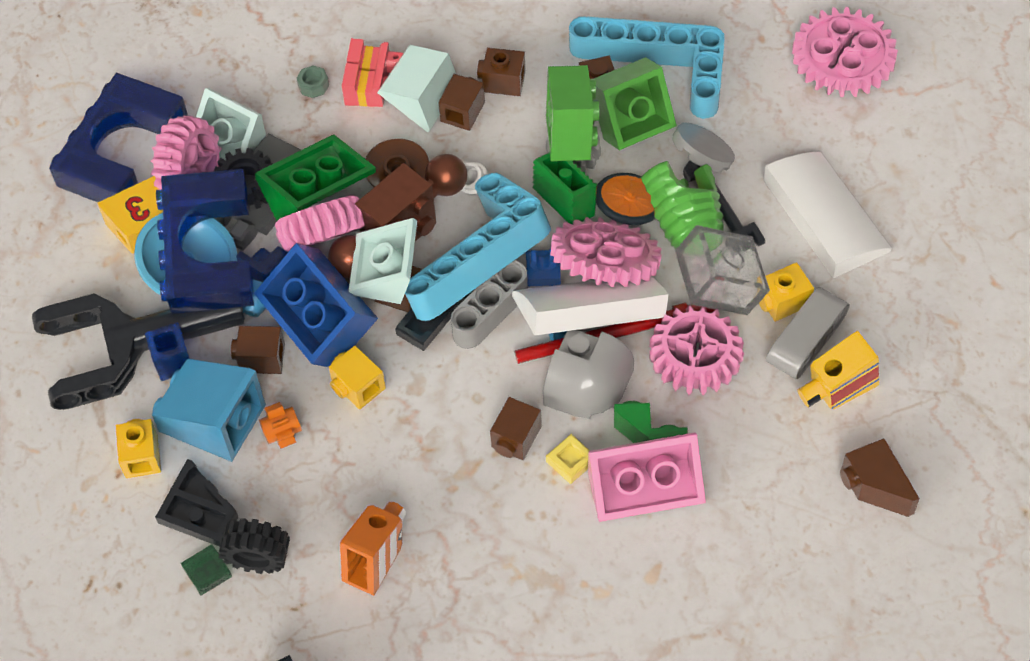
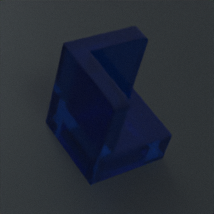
(263, 261)

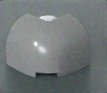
(587, 374)

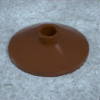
(391, 154)

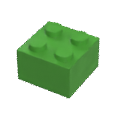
(633, 103)
(571, 113)

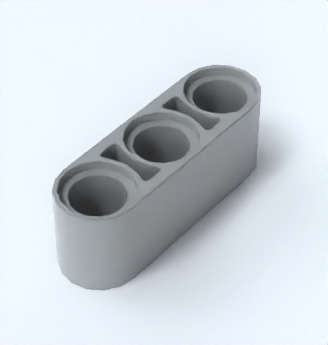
(483, 317)
(807, 332)

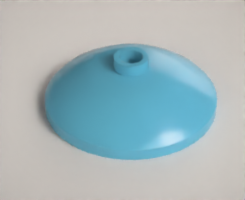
(204, 242)

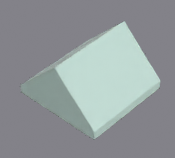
(419, 84)
(232, 122)
(383, 261)

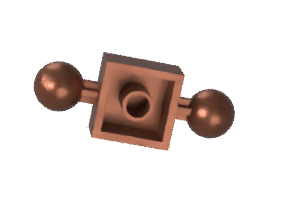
(402, 197)

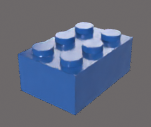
(315, 305)

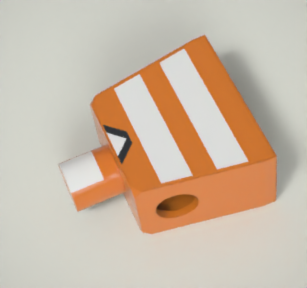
(372, 546)

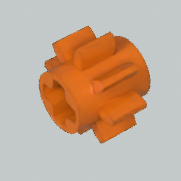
(280, 425)

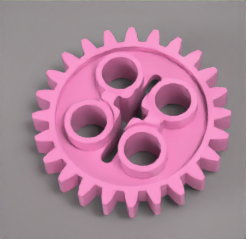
(858, 66)
(605, 252)

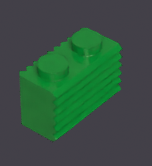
(565, 188)

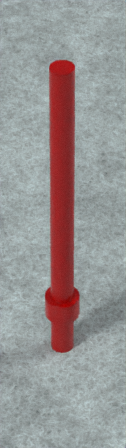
(616, 330)

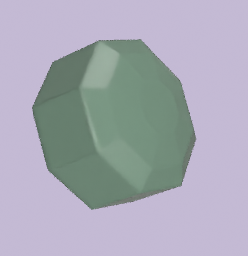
(312, 81)

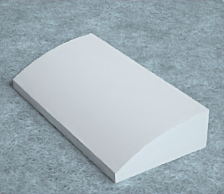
(825, 212)
(590, 305)

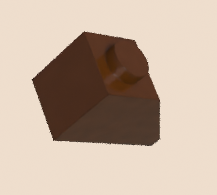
(879, 478)

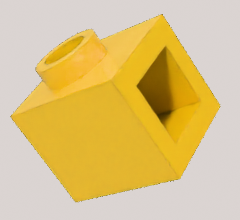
(787, 292)
(356, 377)
(138, 448)

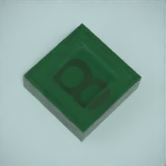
(206, 570)

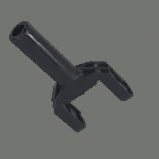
(123, 339)

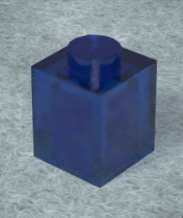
(167, 349)

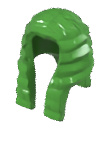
(683, 207)

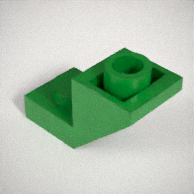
(634, 422)

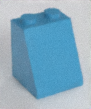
(210, 406)

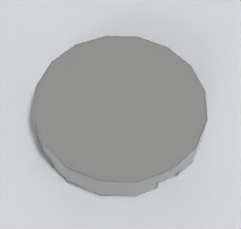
(703, 147)

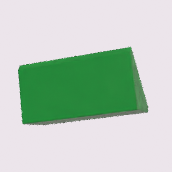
(311, 175)

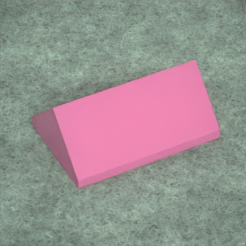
(646, 477)

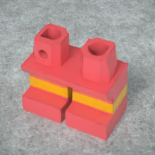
(366, 72)

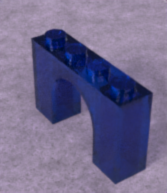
(121, 105)
(185, 203)

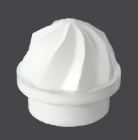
(475, 172)

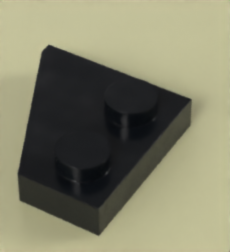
(196, 507)

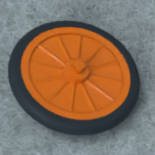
(625, 199)

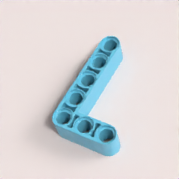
(662, 43)
(515, 228)

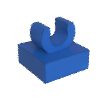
(542, 269)

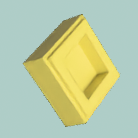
(569, 458)

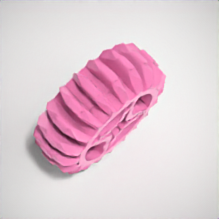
(185, 148)
(320, 223)
(715, 360)

